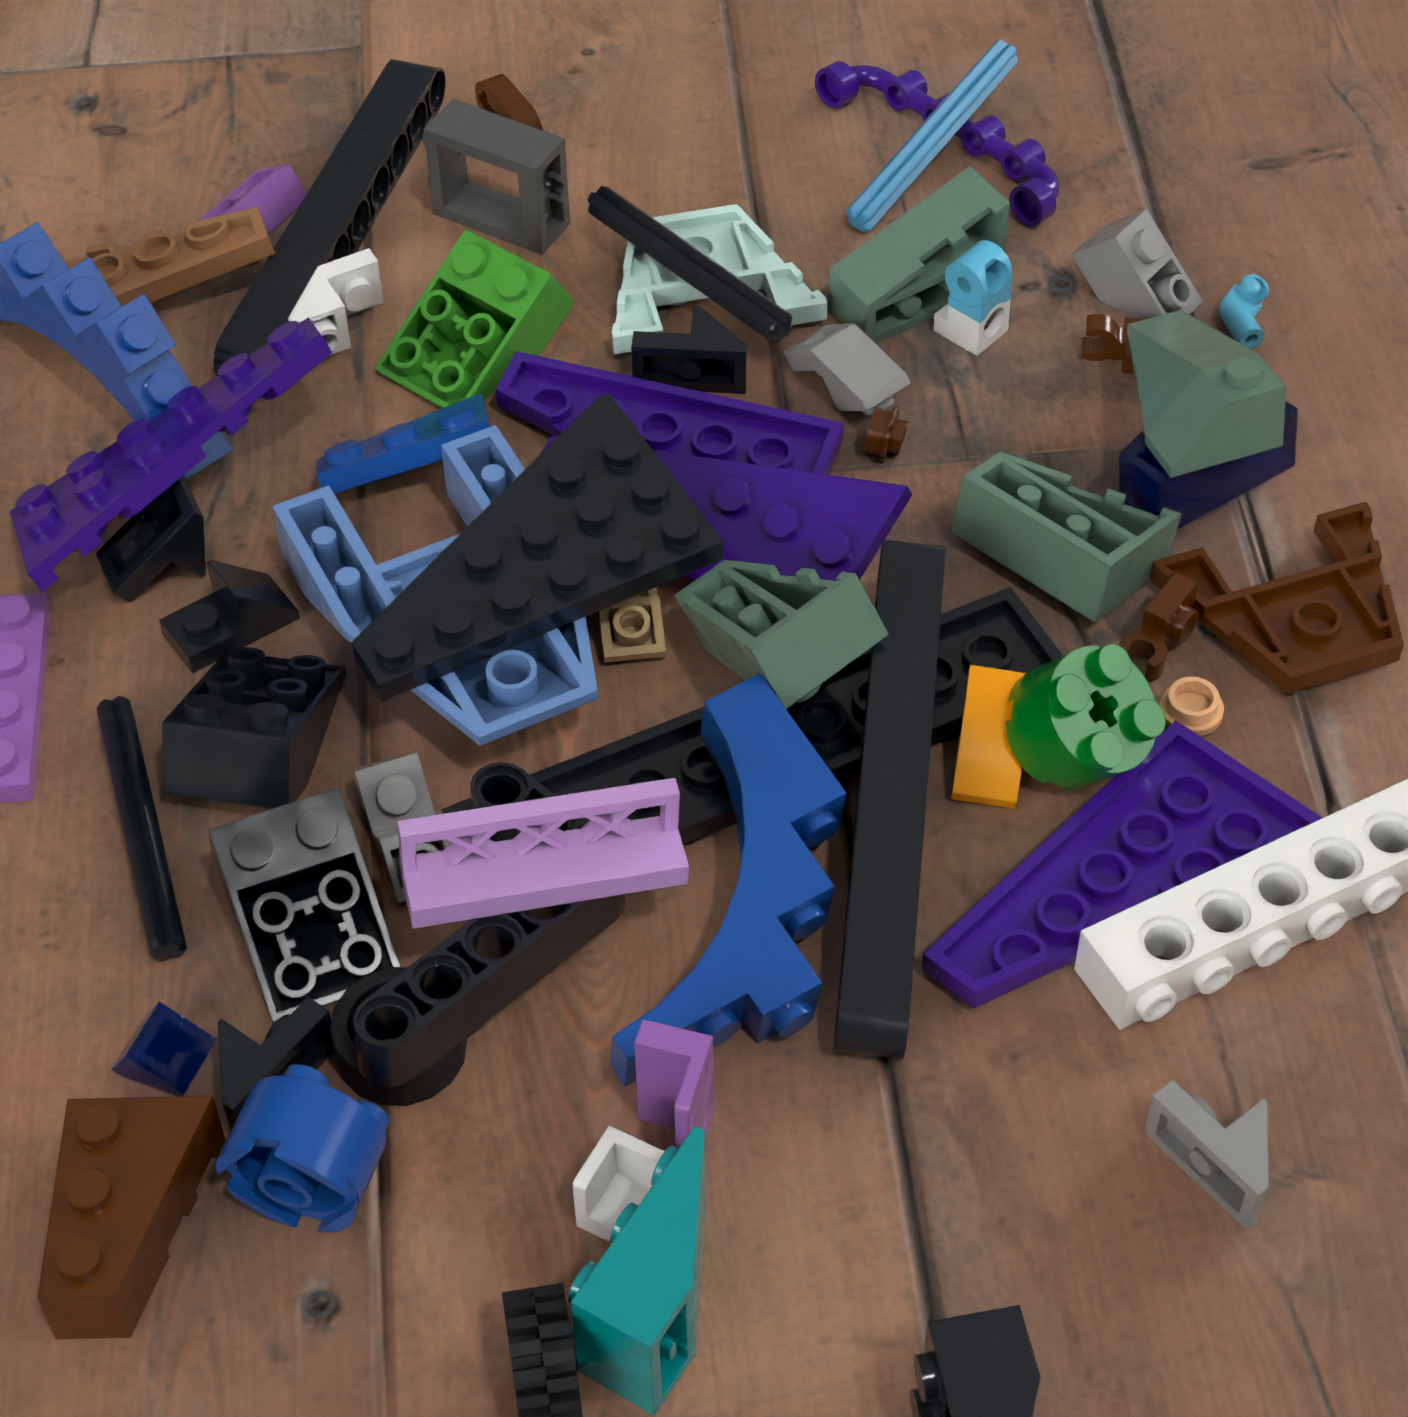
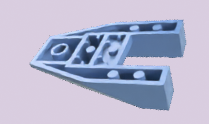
(351, 591)

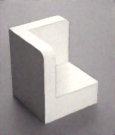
(611, 1179)

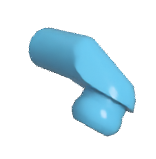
(1240, 308)

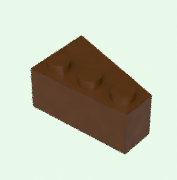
(116, 1202)

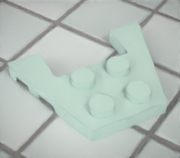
(734, 243)

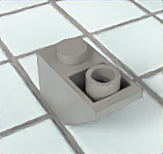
(1136, 269)

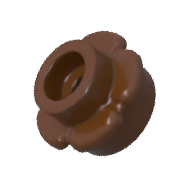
(885, 433)

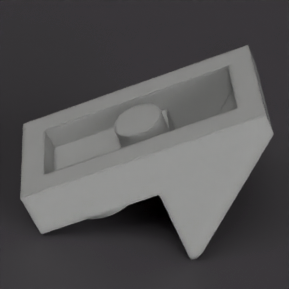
(1221, 1160)

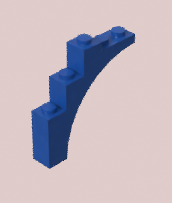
(79, 313)
(781, 807)

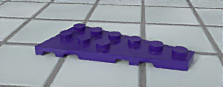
(669, 416)
(155, 452)
(788, 514)
(1132, 840)

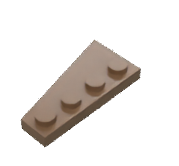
(171, 263)

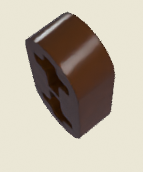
(503, 98)

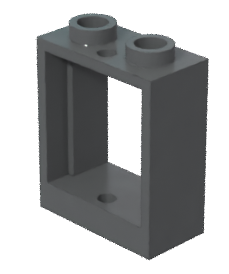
(531, 153)

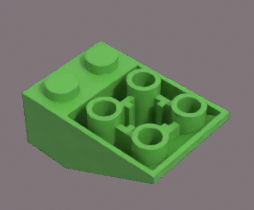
(473, 322)

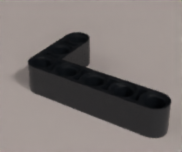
(477, 965)

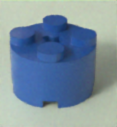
(303, 1150)

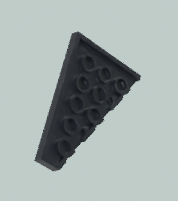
(559, 543)

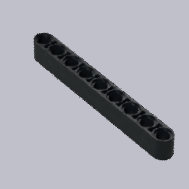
(340, 202)
(891, 805)

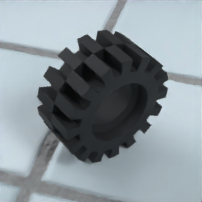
(542, 1352)

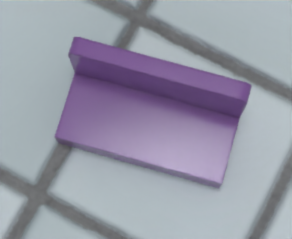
(674, 1078)

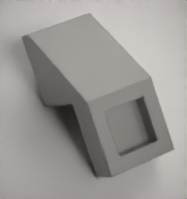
(851, 366)
(391, 793)

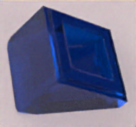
(164, 1051)

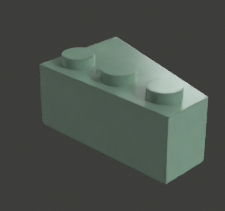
(901, 270)
(1061, 537)
(780, 624)

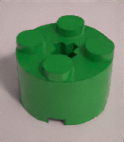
(1083, 717)

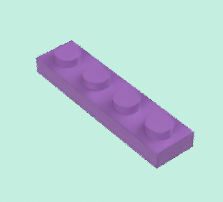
(22, 681)

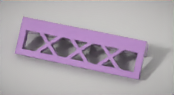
(542, 862)

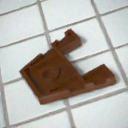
(1306, 623)

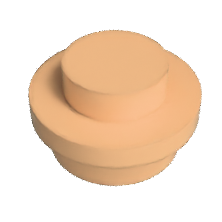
(1193, 704)

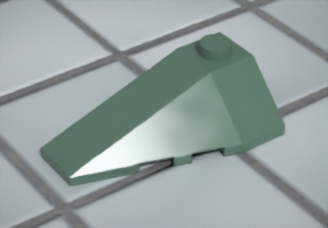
(1202, 394)

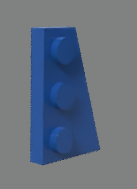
(400, 446)

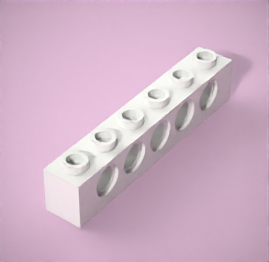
(1260, 901)

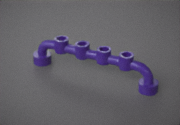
(1029, 201)

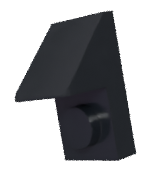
(701, 361)
(148, 542)
(237, 613)
(291, 1040)

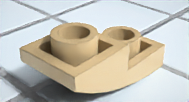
(633, 628)

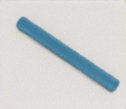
(931, 136)

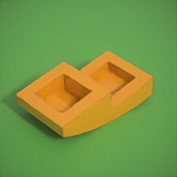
(984, 761)

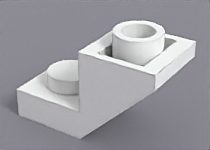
(337, 292)

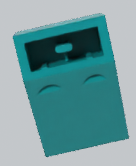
(642, 1298)

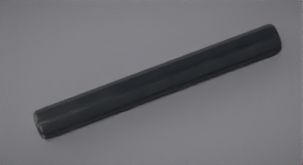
(690, 264)
(141, 830)

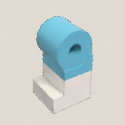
(978, 297)

